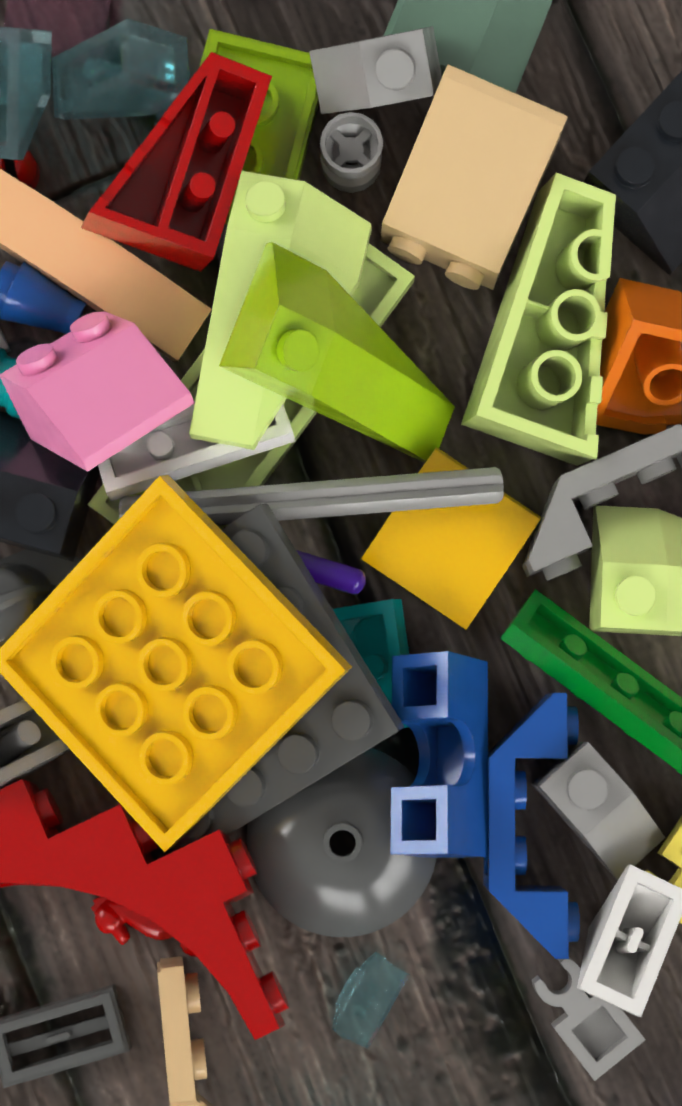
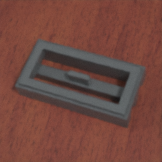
(111, 1019)

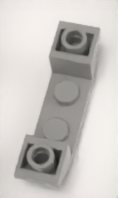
(560, 531)

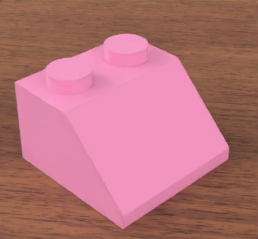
(94, 390)

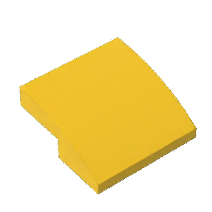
(451, 553)

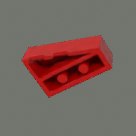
(187, 169)

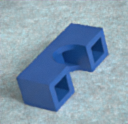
(447, 710)

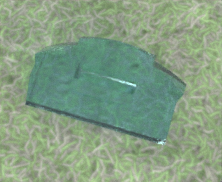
(367, 999)

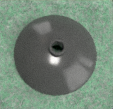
(331, 890)

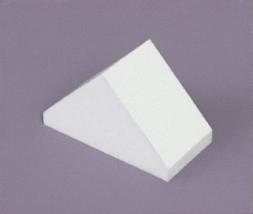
(630, 940)

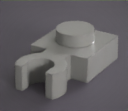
(589, 1026)

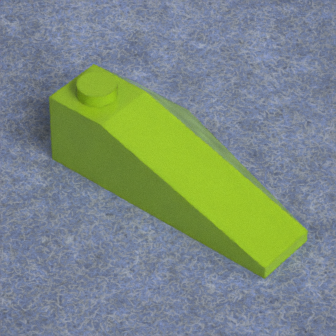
(325, 352)

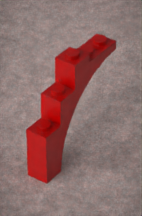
(180, 892)

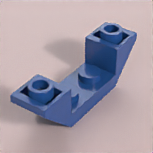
(540, 909)

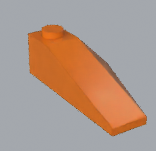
(642, 359)

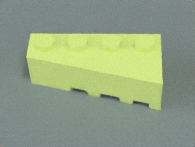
(545, 348)

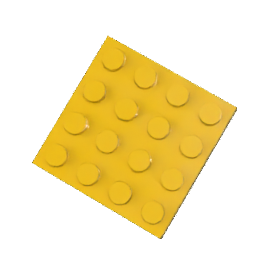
(169, 662)

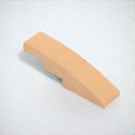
(96, 268)

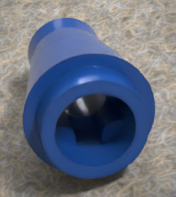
(35, 300)

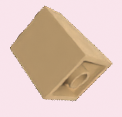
(470, 178)

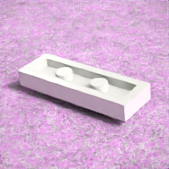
(173, 453)

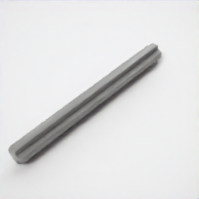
(350, 495)

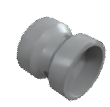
(351, 139)

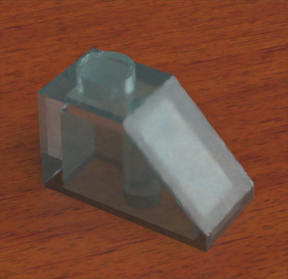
(120, 73)
(23, 87)

